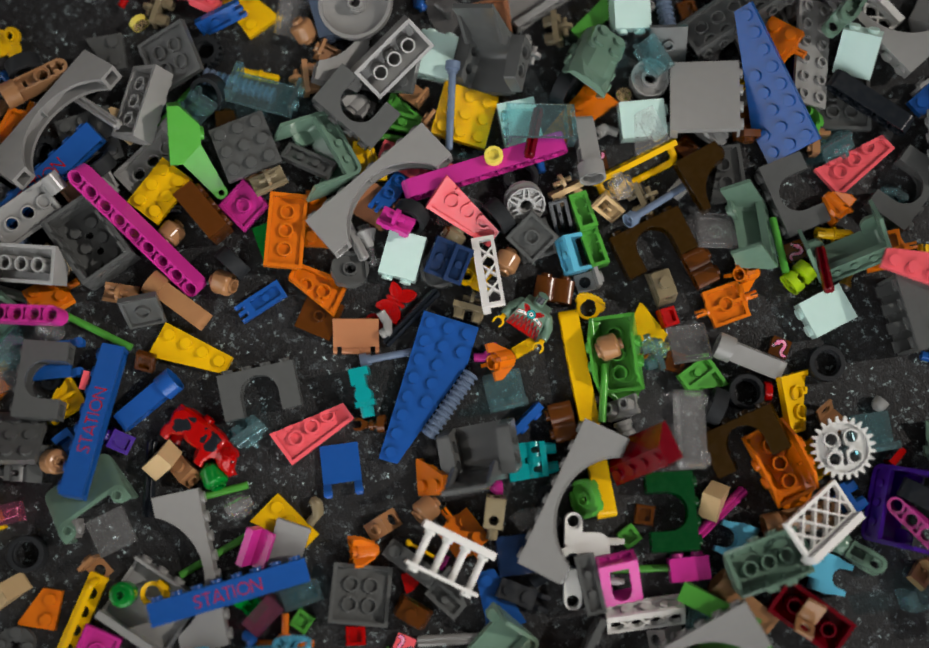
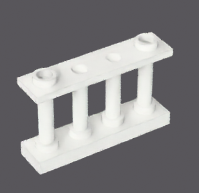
(466, 547)

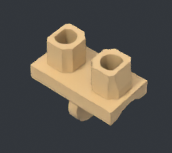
(572, 187)

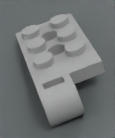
(140, 159)
(39, 198)

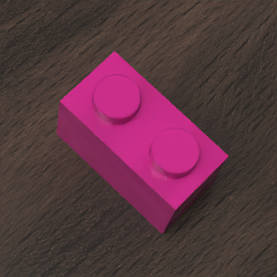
(689, 567)

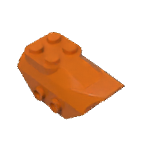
(787, 474)

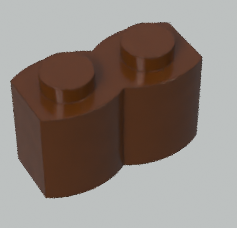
(700, 267)
(557, 289)
(561, 421)

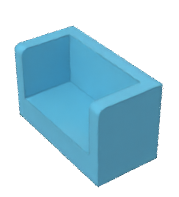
(569, 255)

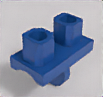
(858, 503)

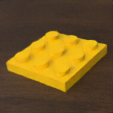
(471, 116)

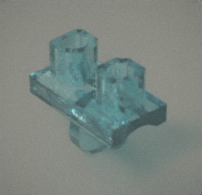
(837, 146)
(657, 352)
(250, 435)

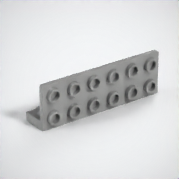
(812, 71)

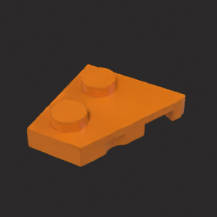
(429, 478)
(44, 610)

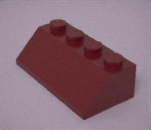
(645, 453)
(830, 630)

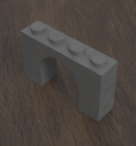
(329, 99)
(897, 214)
(789, 221)
(34, 356)
(233, 384)

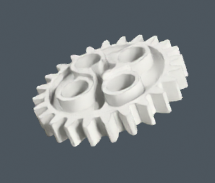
(860, 444)

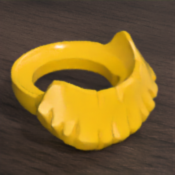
(582, 297)
(160, 584)

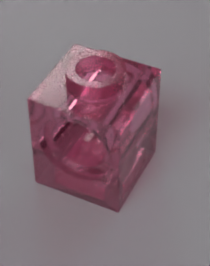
(12, 513)

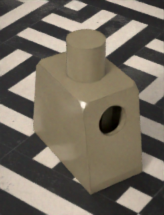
(662, 286)
(494, 506)

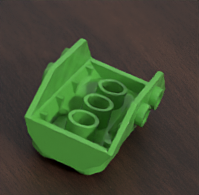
(624, 371)

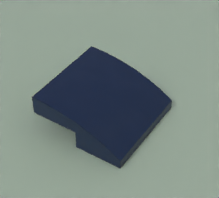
(448, 260)
(507, 550)

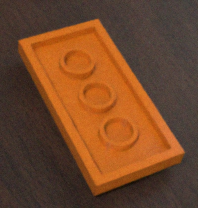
(285, 230)

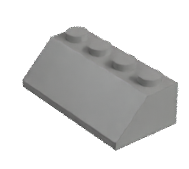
(392, 57)
(143, 104)
(32, 264)

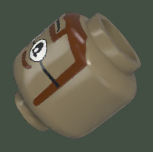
(454, 234)

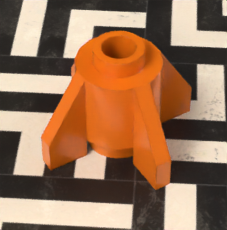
(838, 205)
(745, 276)
(500, 360)
(361, 550)

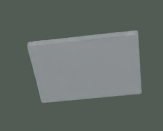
(289, 540)

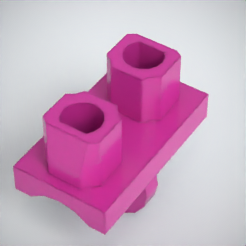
(396, 221)

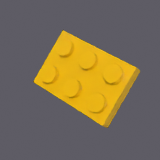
(155, 194)

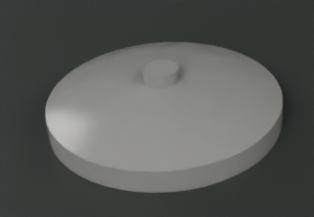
(355, 18)

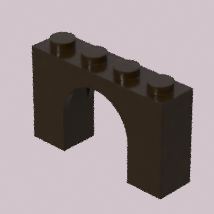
(669, 223)
(762, 418)

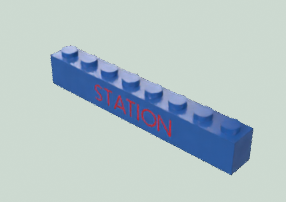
(70, 154)
(93, 422)
(227, 592)

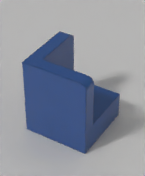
(64, 438)

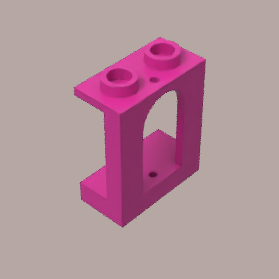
(617, 562)

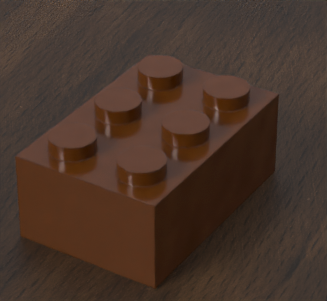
(204, 211)

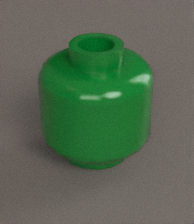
(213, 477)
(123, 594)

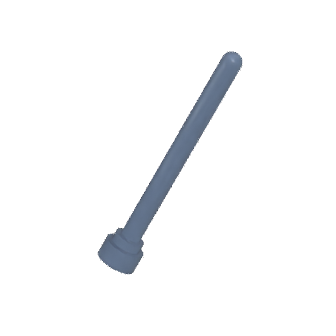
(452, 67)
(632, 218)
(367, 359)

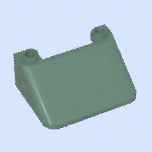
(106, 481)
(503, 632)

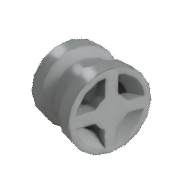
(624, 427)

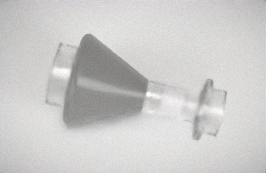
(367, 235)

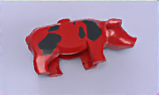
(204, 436)

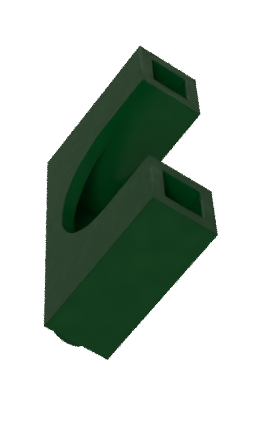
(680, 485)

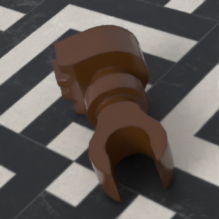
(380, 424)

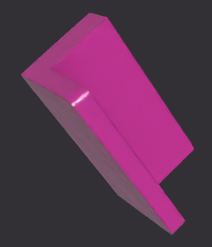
(255, 547)

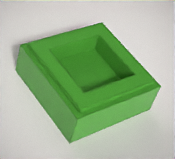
(630, 535)
(302, 621)

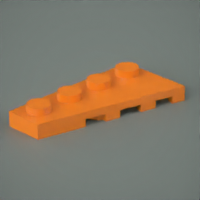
(588, 105)

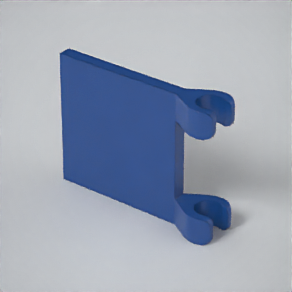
(57, 371)
(340, 465)

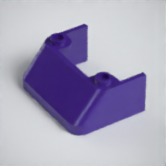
(879, 523)

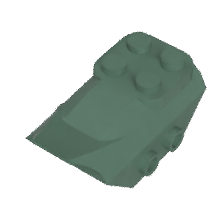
(595, 58)
(765, 564)

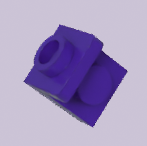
(118, 440)

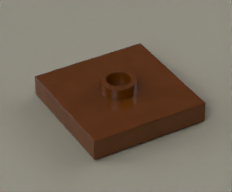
(316, 319)

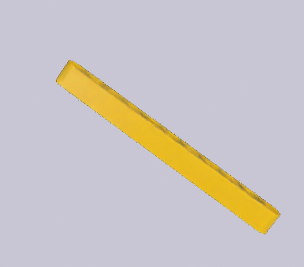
(585, 400)

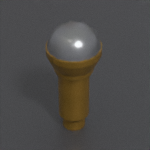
(846, 283)

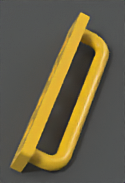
(669, 146)
(96, 581)

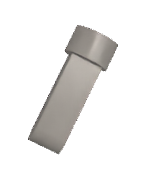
(590, 165)
(729, 349)

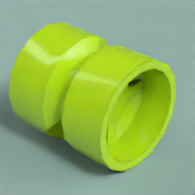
(795, 279)

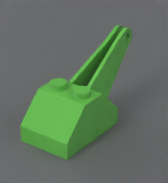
(186, 148)

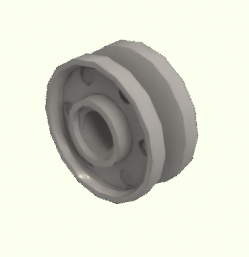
(643, 89)
(521, 192)

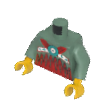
(530, 317)

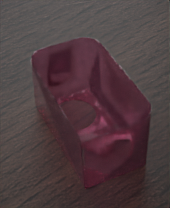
(263, 615)

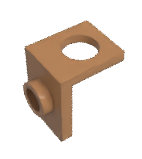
(417, 98)
(829, 413)
(381, 526)
(91, 561)
(809, 616)

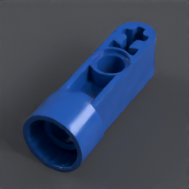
(164, 387)

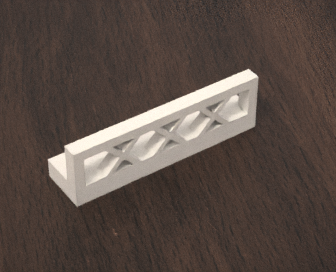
(481, 276)
(645, 610)

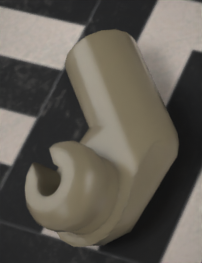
(317, 510)

